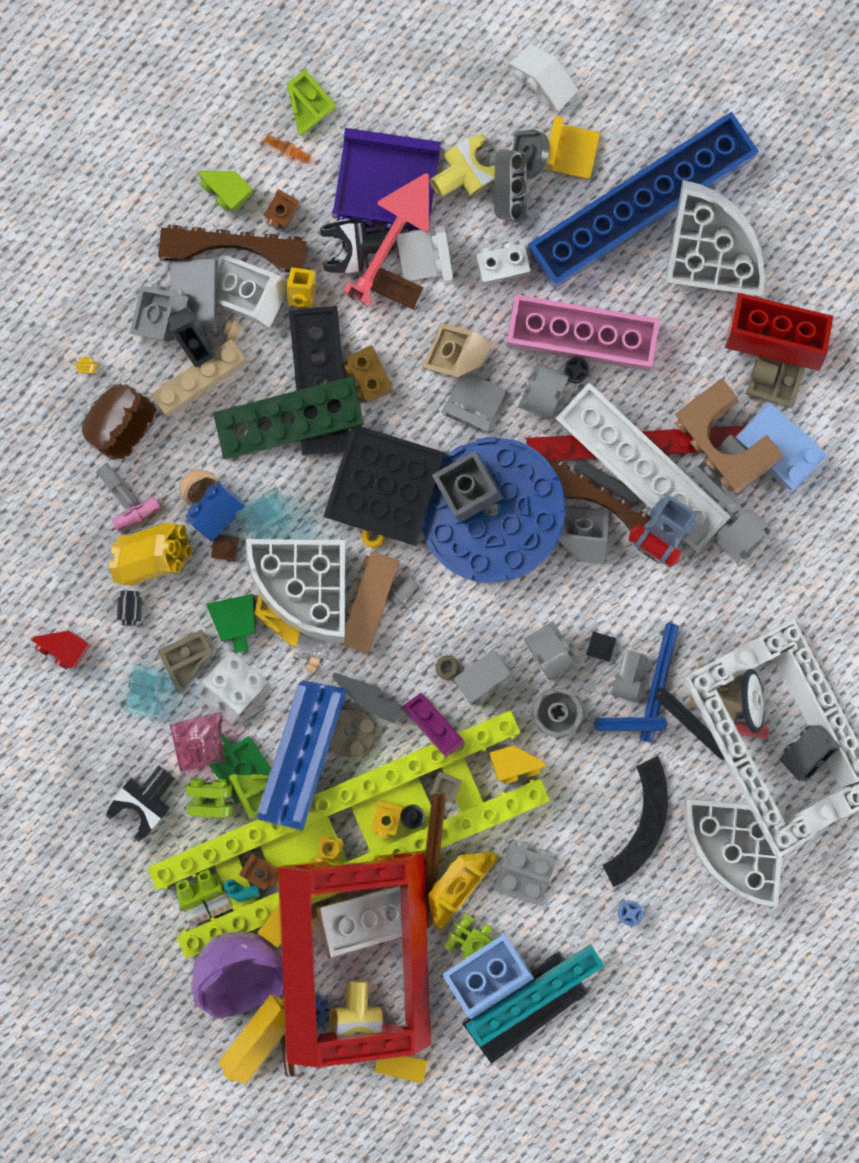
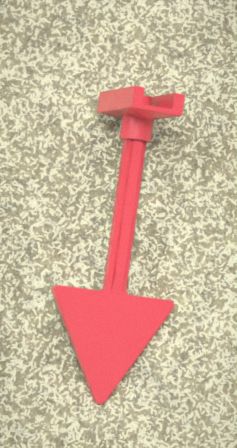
(409, 205)

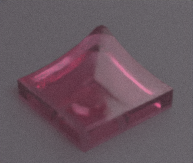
(198, 741)

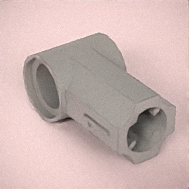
(628, 680)

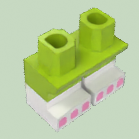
(205, 891)

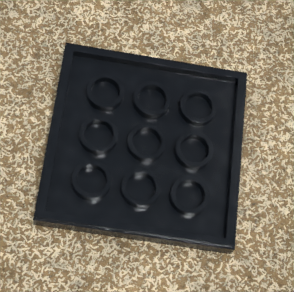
(384, 485)

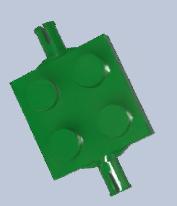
(240, 759)

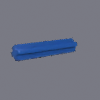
(631, 724)

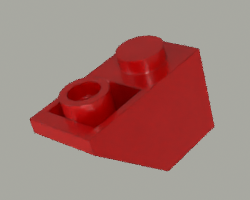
(63, 645)

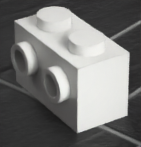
(502, 263)

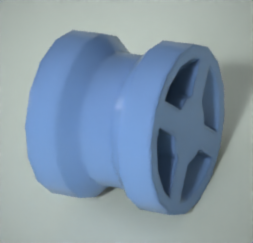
(632, 916)

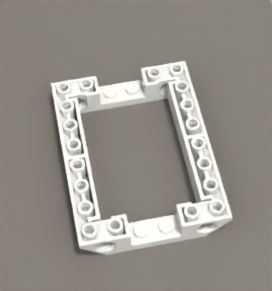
(818, 707)

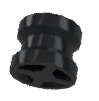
(577, 366)

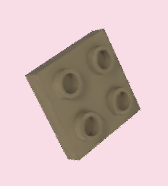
(775, 381)

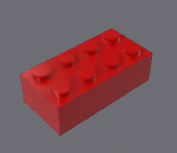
(779, 331)

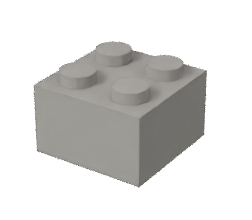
(481, 677)

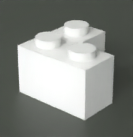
(544, 75)

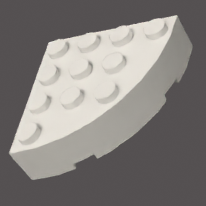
(714, 244)
(302, 583)
(734, 848)

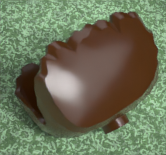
(118, 421)

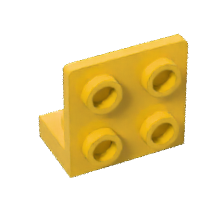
(571, 150)

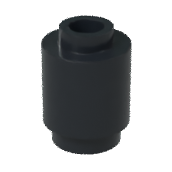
(129, 608)

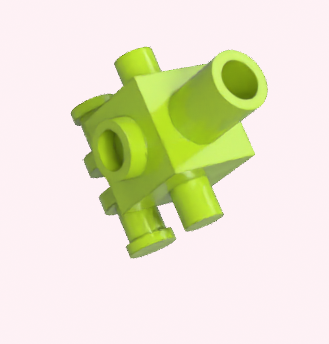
(473, 942)

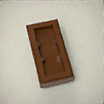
(396, 288)

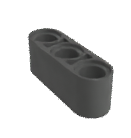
(510, 185)

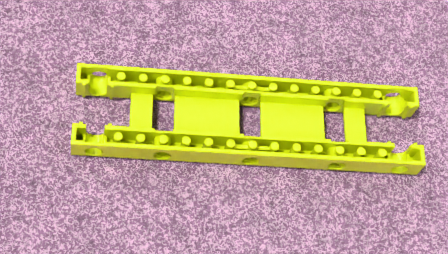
(393, 783)

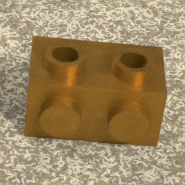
(368, 374)

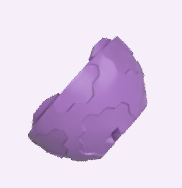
(236, 974)

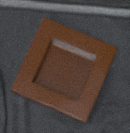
(225, 547)

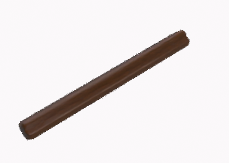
(433, 846)

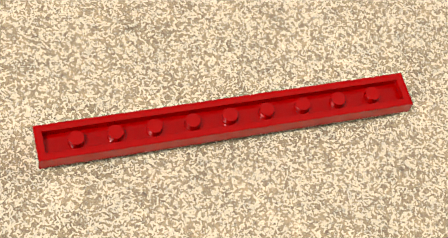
(668, 441)

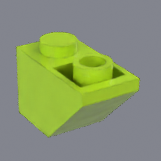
(228, 187)

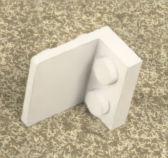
(424, 254)
(230, 687)

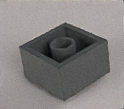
(467, 486)

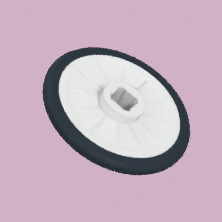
(752, 700)

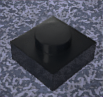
(601, 646)

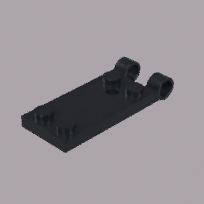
(517, 1033)

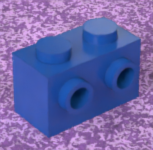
(214, 510)

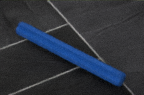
(660, 675)

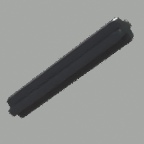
(688, 719)

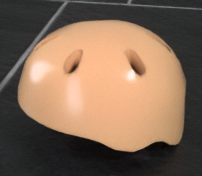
(193, 483)

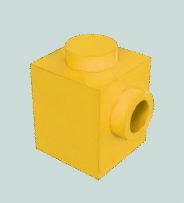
(301, 287)

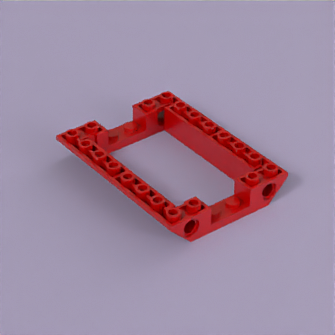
(295, 890)

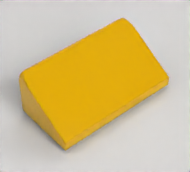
(405, 1067)

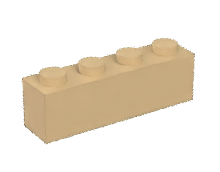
(199, 379)

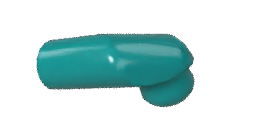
(240, 893)

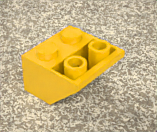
(512, 761)

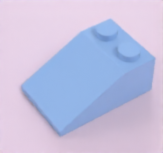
(798, 449)

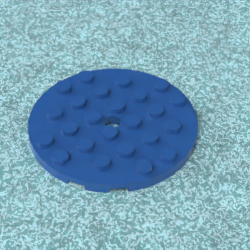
(526, 522)

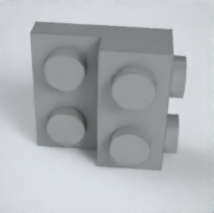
(153, 309)
(525, 873)

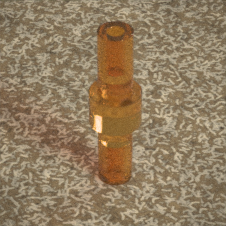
(287, 149)

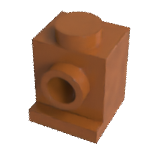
(281, 220)
(256, 862)

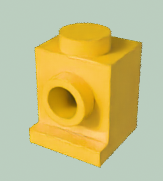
(386, 809)

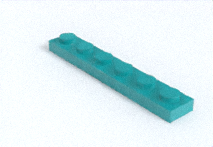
(535, 995)

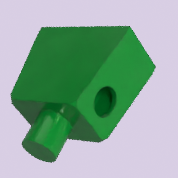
(234, 620)

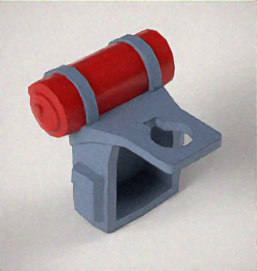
(664, 531)

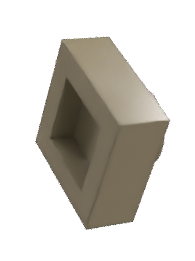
(447, 785)

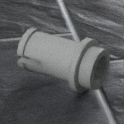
(403, 591)

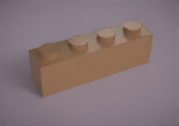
(370, 601)

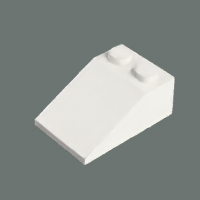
(249, 290)

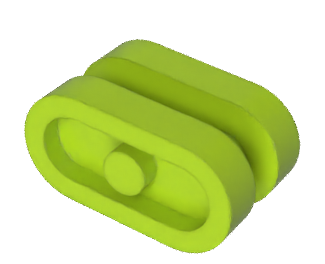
(216, 789)

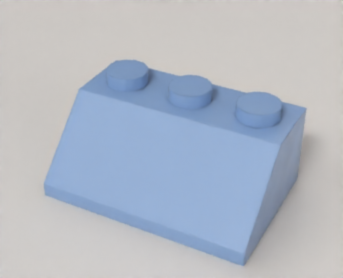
(488, 976)

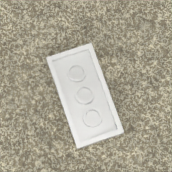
(361, 921)

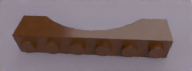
(183, 245)
(579, 487)

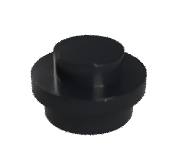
(412, 816)

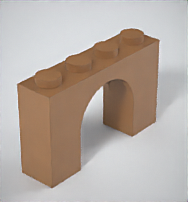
(737, 469)

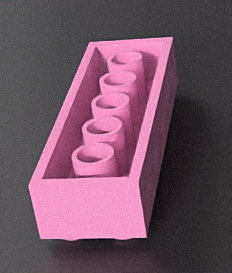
(583, 332)

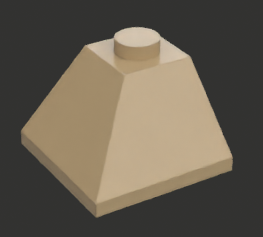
(456, 351)

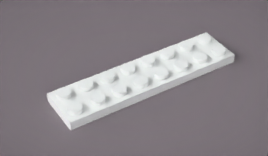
(638, 461)

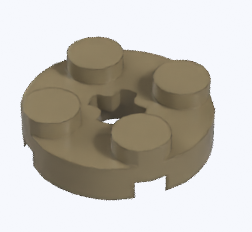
(364, 728)

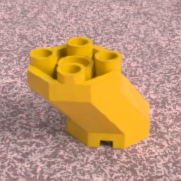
(149, 554)

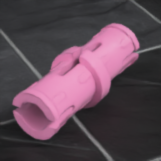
(136, 514)

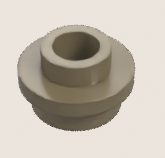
(439, 667)

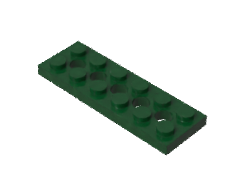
(302, 427)

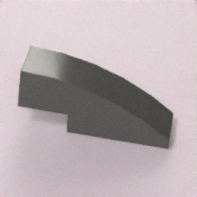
(367, 697)

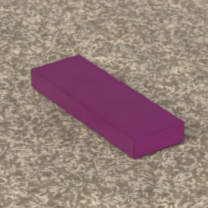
(433, 725)

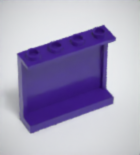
(377, 166)

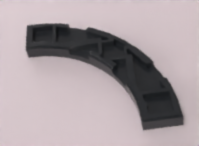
(649, 827)

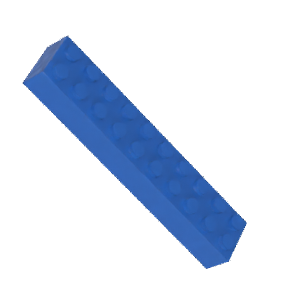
(641, 200)

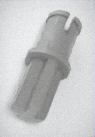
(116, 486)

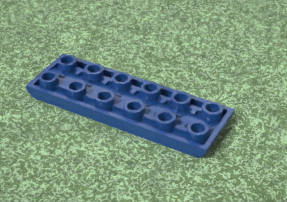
(301, 754)

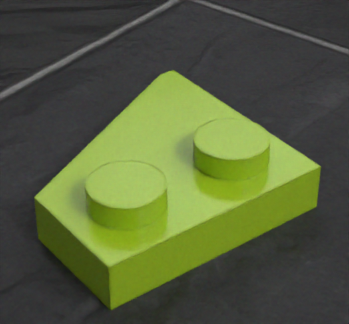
(308, 102)
(249, 791)

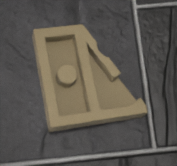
(185, 658)

